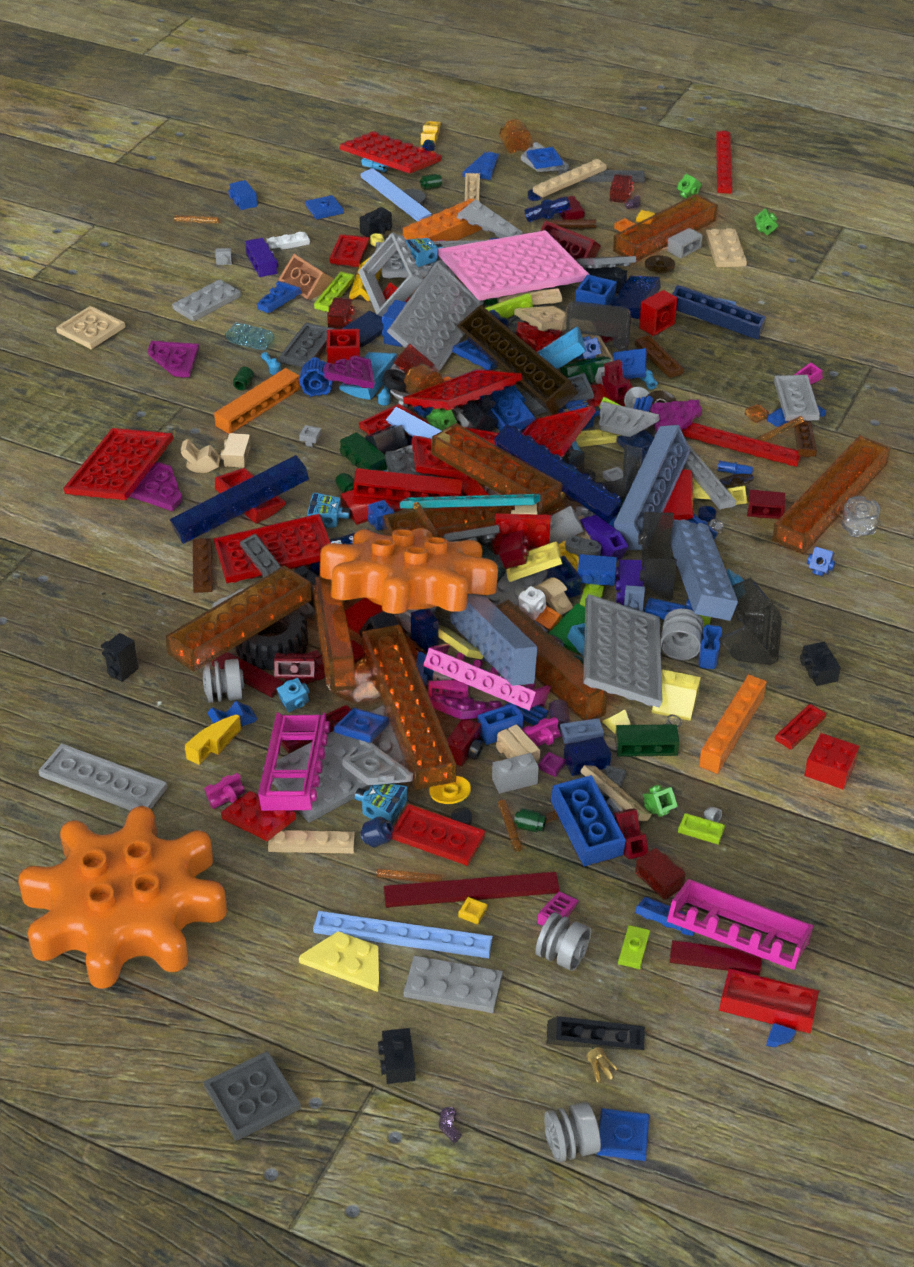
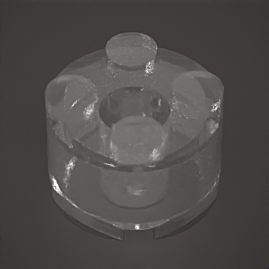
(860, 516)

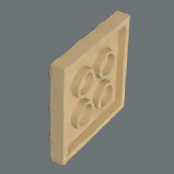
(542, 317)
(90, 327)

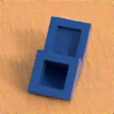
(244, 711)

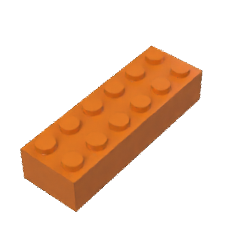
(442, 225)

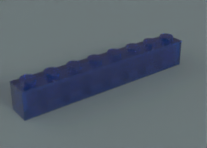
(574, 484)
(239, 499)

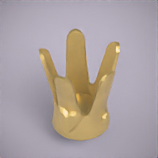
(598, 1058)

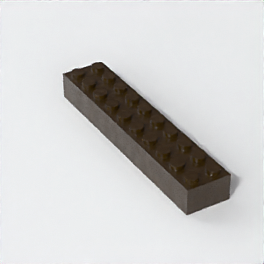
(512, 354)

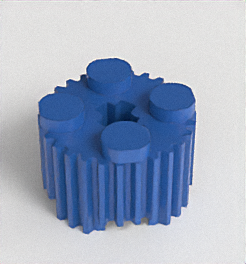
(313, 378)

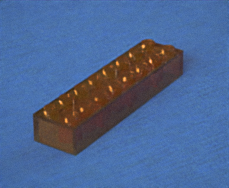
(655, 231)
(494, 466)
(238, 618)
(333, 637)
(558, 668)

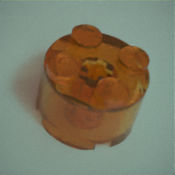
(515, 136)
(421, 378)

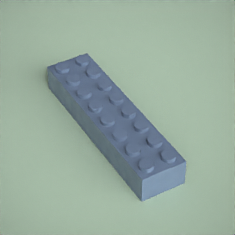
(653, 482)
(702, 570)
(497, 639)

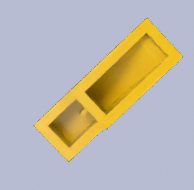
(430, 131)
(212, 739)

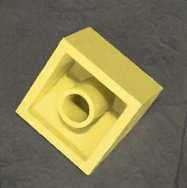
(678, 694)

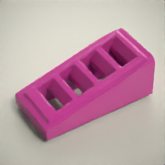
(816, 373)
(454, 688)
(552, 904)

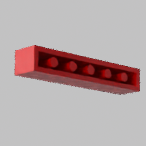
(402, 486)

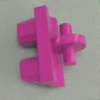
(543, 732)
(224, 791)

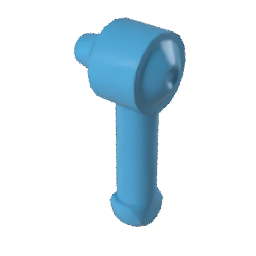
(274, 365)
(384, 396)

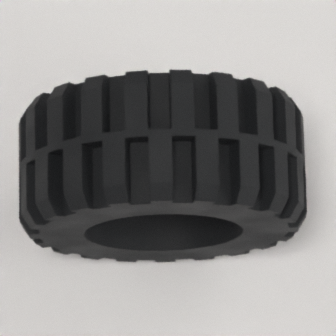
(262, 649)

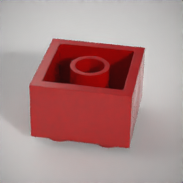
(658, 312)
(342, 344)
(831, 761)

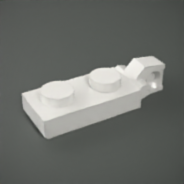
(289, 241)

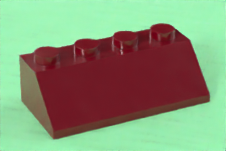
(574, 243)

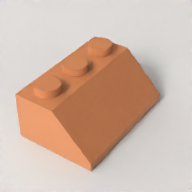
(306, 276)

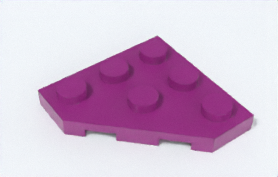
(174, 356)
(352, 371)
(676, 413)
(159, 488)
(463, 708)

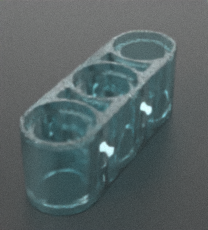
(249, 336)

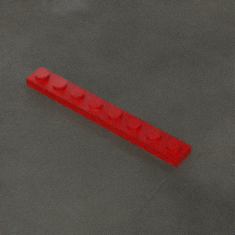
(723, 162)
(742, 444)

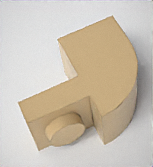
(200, 460)
(555, 595)

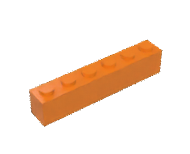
(257, 401)
(732, 724)

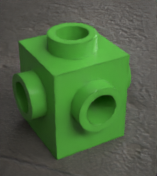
(688, 186)
(766, 221)
(441, 418)
(659, 800)

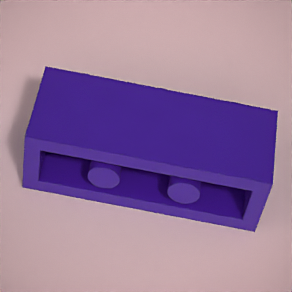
(261, 257)
(627, 574)

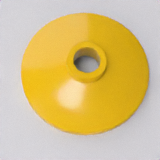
(451, 792)

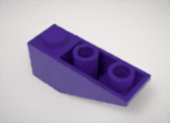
(610, 539)

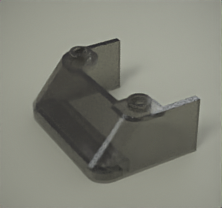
(600, 321)
(631, 465)
(657, 565)
(761, 630)

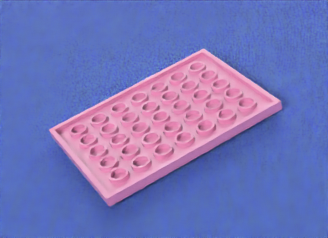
(512, 265)

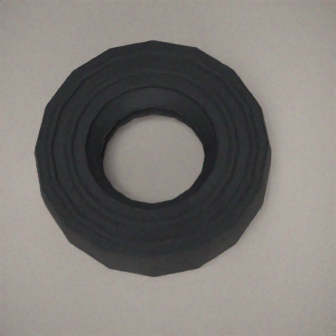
(389, 380)

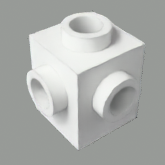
(532, 602)

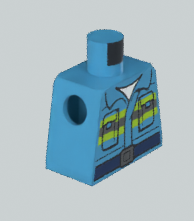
(423, 250)
(328, 508)
(382, 801)

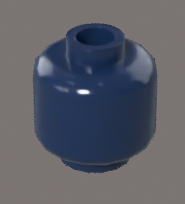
(376, 832)

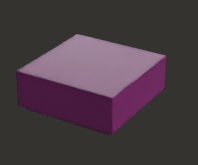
(552, 764)

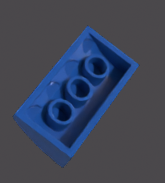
(510, 409)

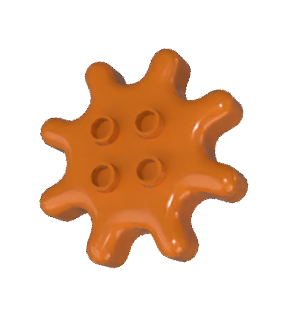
(408, 570)
(122, 896)

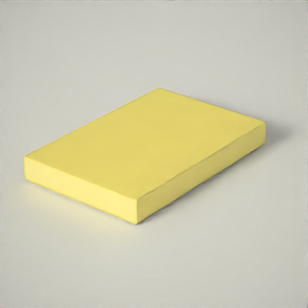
(538, 560)

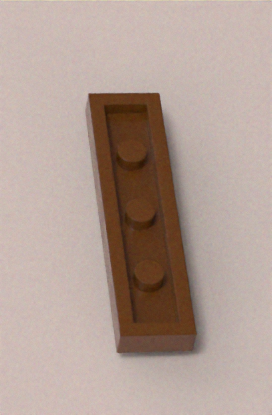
(659, 357)
(805, 439)
(202, 565)

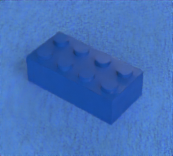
(587, 820)

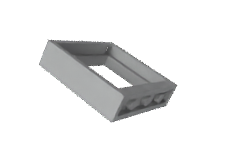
(377, 260)

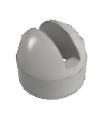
(713, 814)

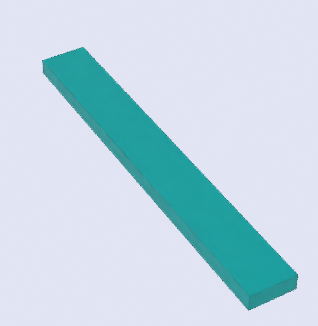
(471, 501)

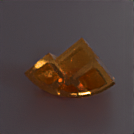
(364, 684)

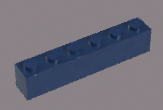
(719, 312)

